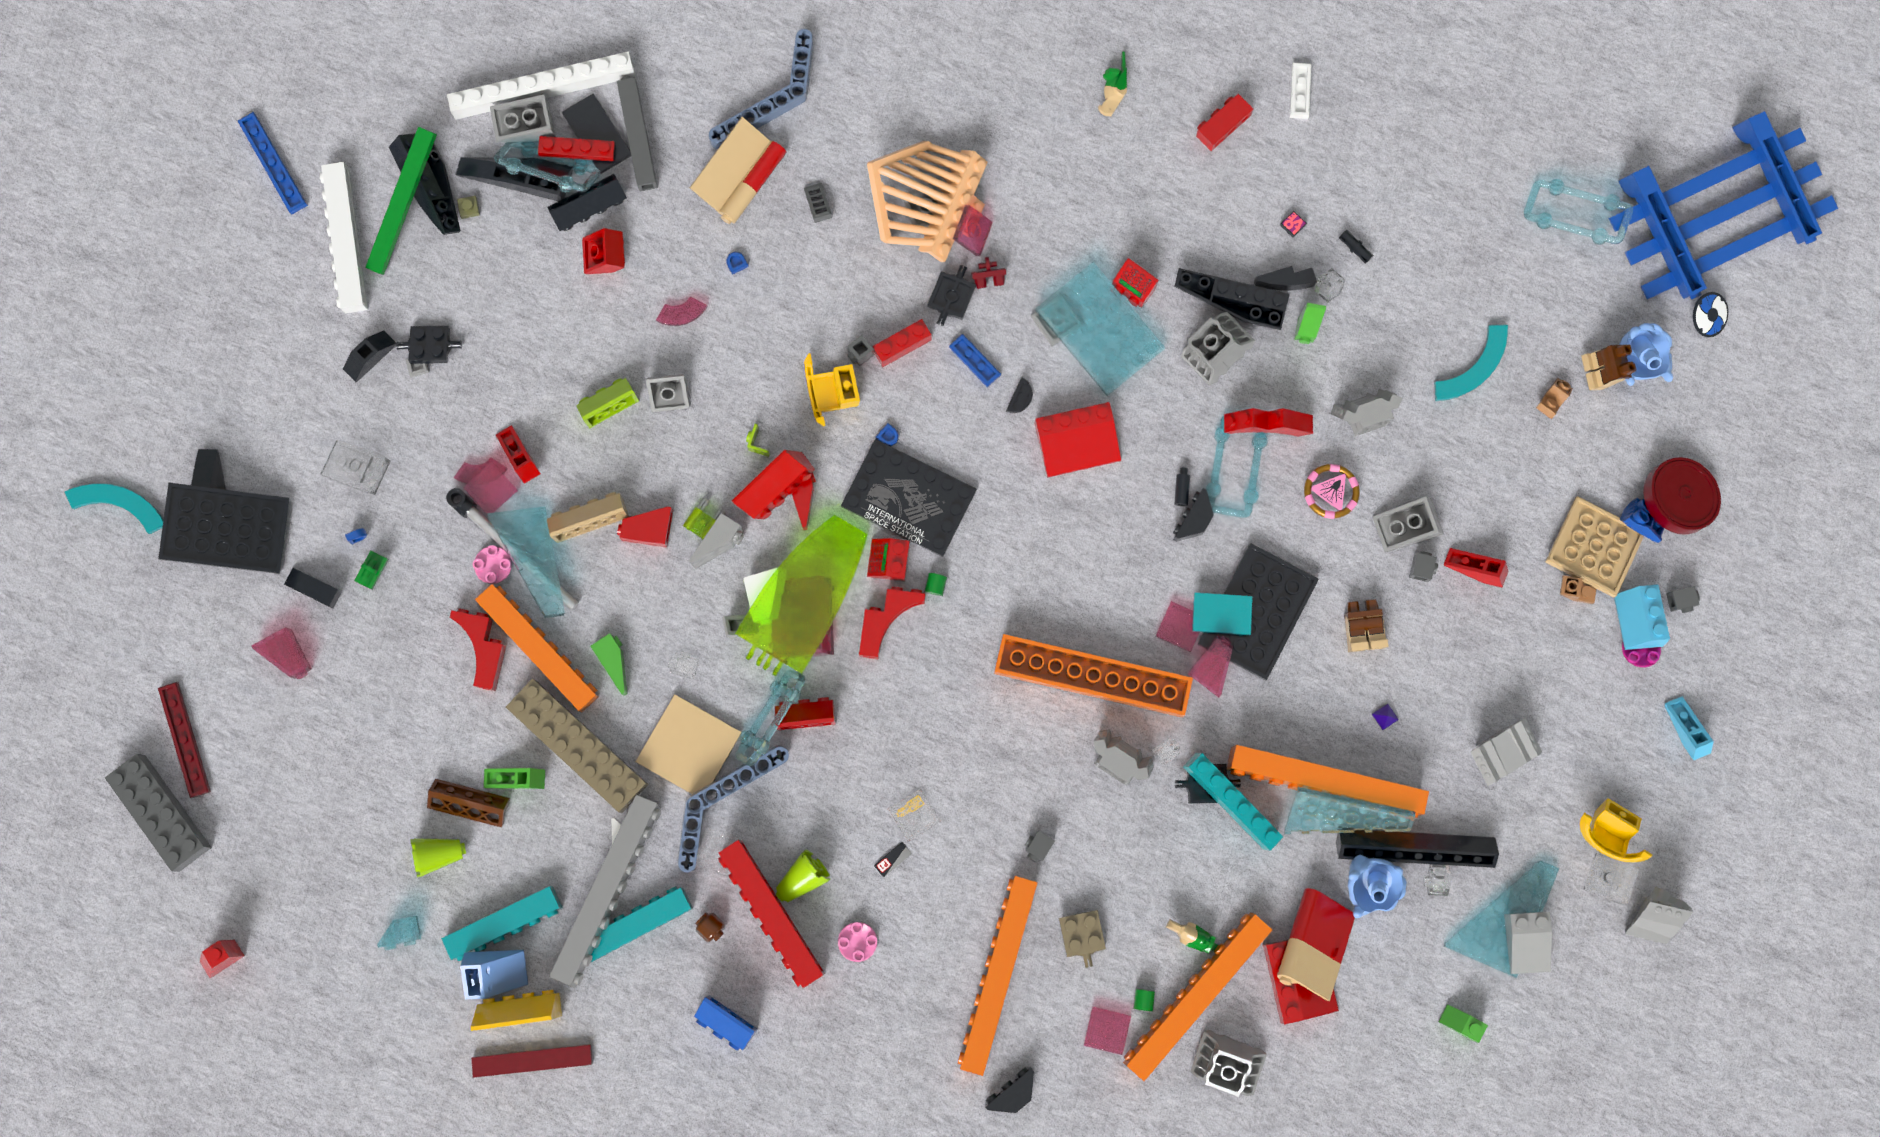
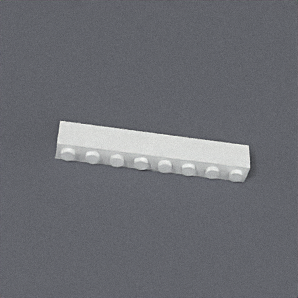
(344, 237)

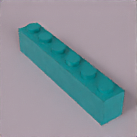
(1233, 801)
(642, 921)
(501, 923)

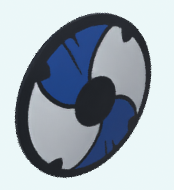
(1710, 314)

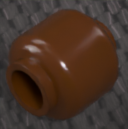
(710, 927)

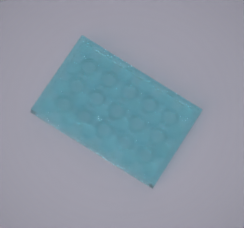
(1100, 329)

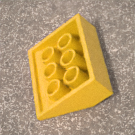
(517, 1011)

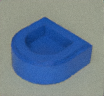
(736, 262)
(888, 435)
(356, 536)

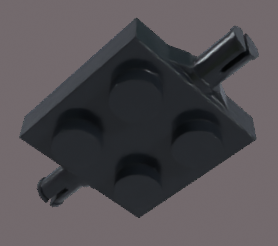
(951, 295)
(429, 344)
(1196, 792)

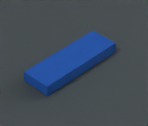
(974, 360)

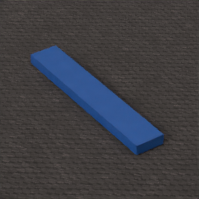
(272, 163)

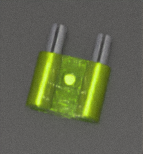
(700, 522)

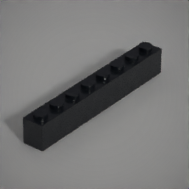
(1419, 848)

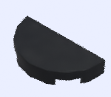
(1021, 398)

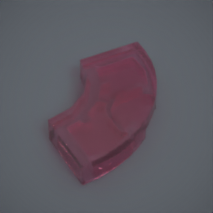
(682, 313)
(468, 472)

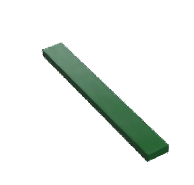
(401, 200)

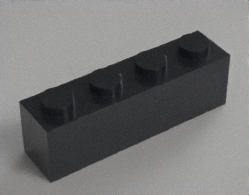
(584, 204)

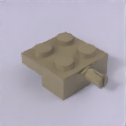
(1082, 935)

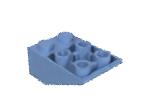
(492, 972)

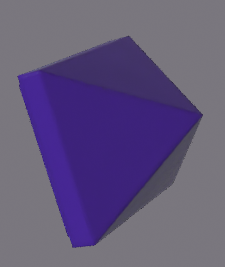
(1385, 716)

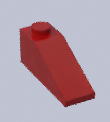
(517, 454)
(803, 500)
(1479, 567)

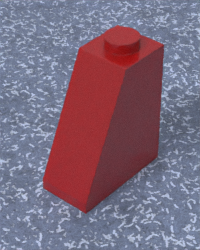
(647, 528)
(220, 956)

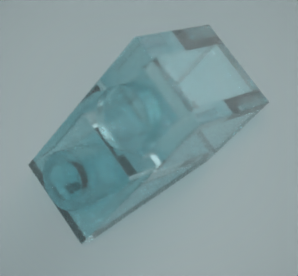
(401, 931)

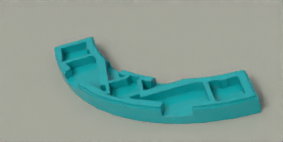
(1482, 369)
(117, 496)

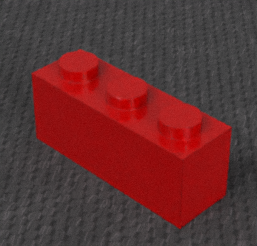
(1224, 122)
(902, 343)

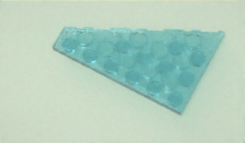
(1485, 934)

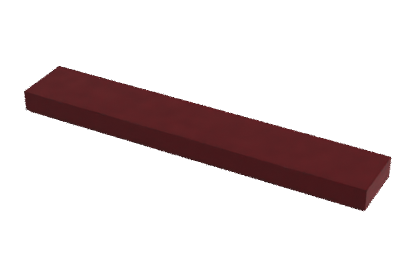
(184, 740)
(531, 1061)

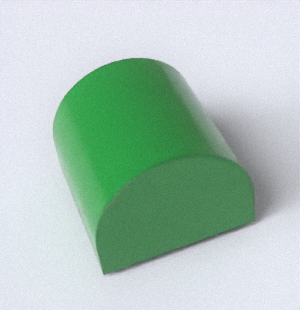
(935, 584)
(1144, 1000)

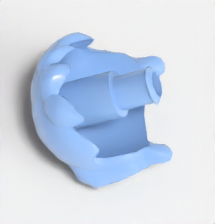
(1649, 352)
(1374, 885)

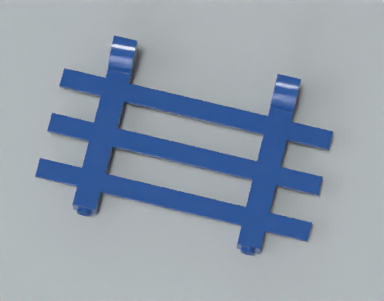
(1670, 239)

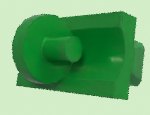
(371, 570)

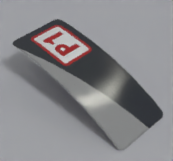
(892, 859)

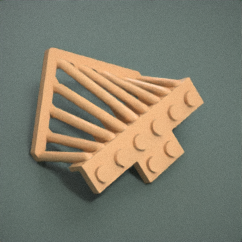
(946, 214)

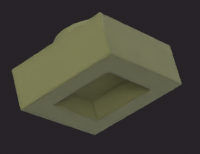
(468, 207)

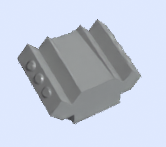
(1216, 347)
(1368, 411)
(1506, 751)
(1120, 758)
(1659, 917)
(1228, 1064)

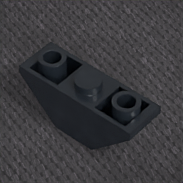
(368, 354)
(1196, 518)
(1013, 1094)

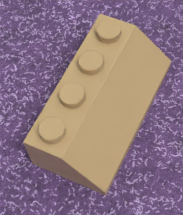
(587, 517)

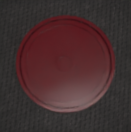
(1682, 495)

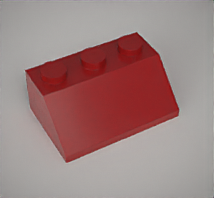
(808, 714)

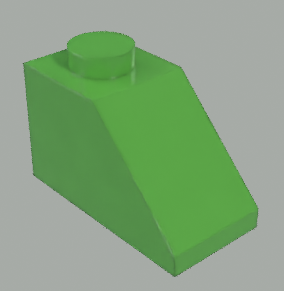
(1463, 1023)

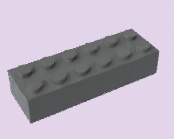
(158, 812)

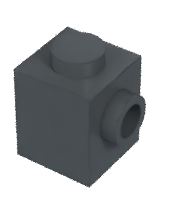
(860, 351)
(1423, 566)
(1683, 599)
(1038, 846)

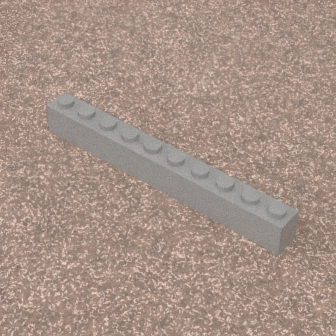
(605, 892)

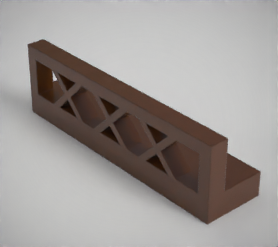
(467, 799)

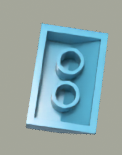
(1642, 617)

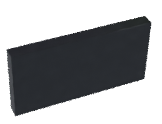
(591, 122)

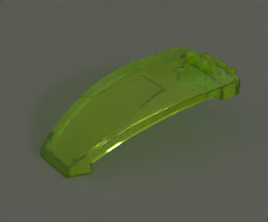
(804, 596)

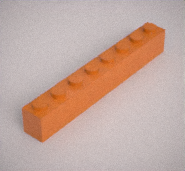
(534, 645)

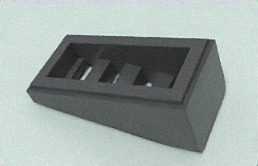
(821, 216)

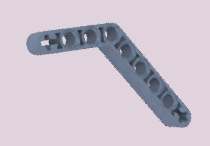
(771, 101)
(717, 785)

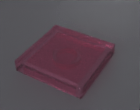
(972, 230)
(490, 488)
(1177, 627)
(1107, 1030)

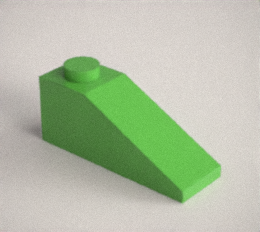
(1309, 323)
(611, 657)
(514, 778)

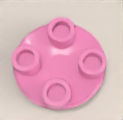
(492, 564)
(857, 941)

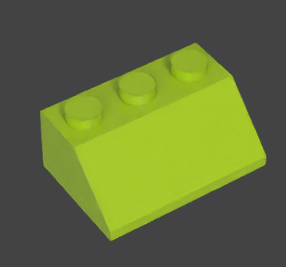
(607, 402)

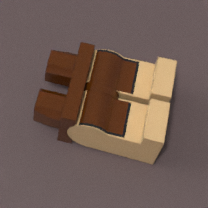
(1609, 366)
(1365, 628)

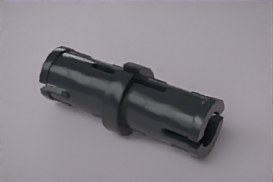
(1356, 246)

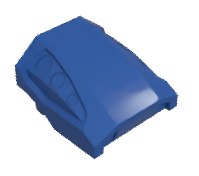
(1639, 519)

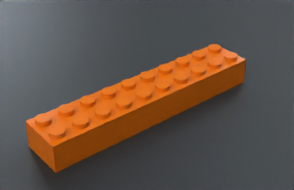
(1093, 675)
(1312, 776)

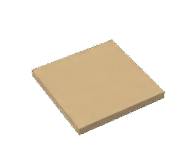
(1594, 547)
(688, 746)

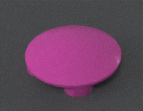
(1642, 657)

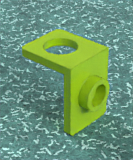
(751, 439)

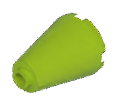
(435, 854)
(802, 877)

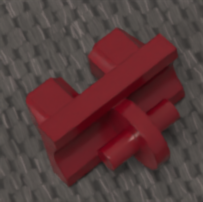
(997, 274)

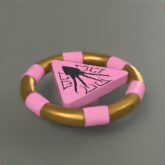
(1331, 491)

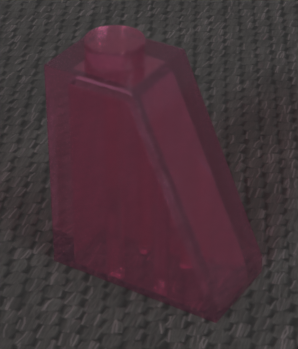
(284, 653)
(1212, 665)

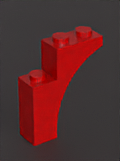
(1275, 421)
(877, 621)
(488, 653)

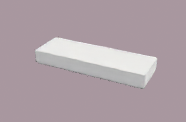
(1300, 90)

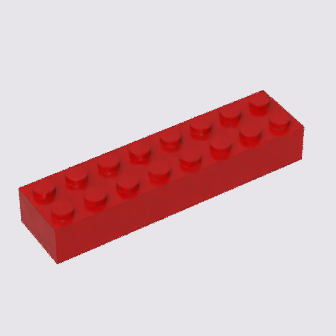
(771, 913)

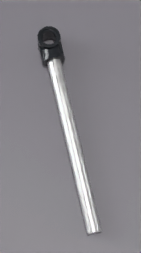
(467, 508)

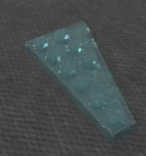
(531, 550)
(1341, 814)

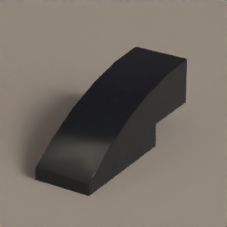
(1286, 279)
(313, 588)

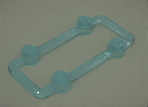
(565, 182)
(1598, 236)
(1250, 496)
(761, 745)

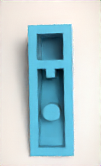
(1689, 728)

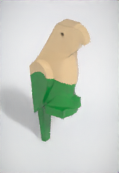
(1114, 88)
(1193, 936)

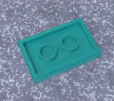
(1222, 613)

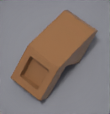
(1554, 398)
(1576, 590)

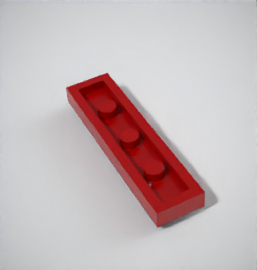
(576, 148)

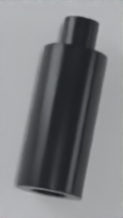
(1182, 488)

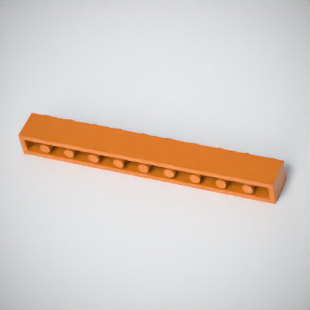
(998, 975)
(1197, 995)

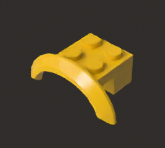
(831, 390)
(1611, 831)

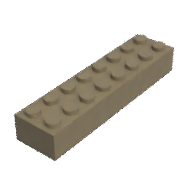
(576, 745)

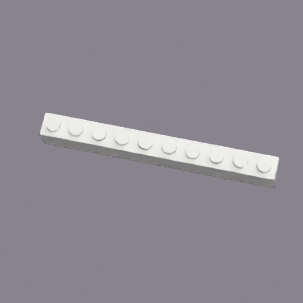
(550, 83)

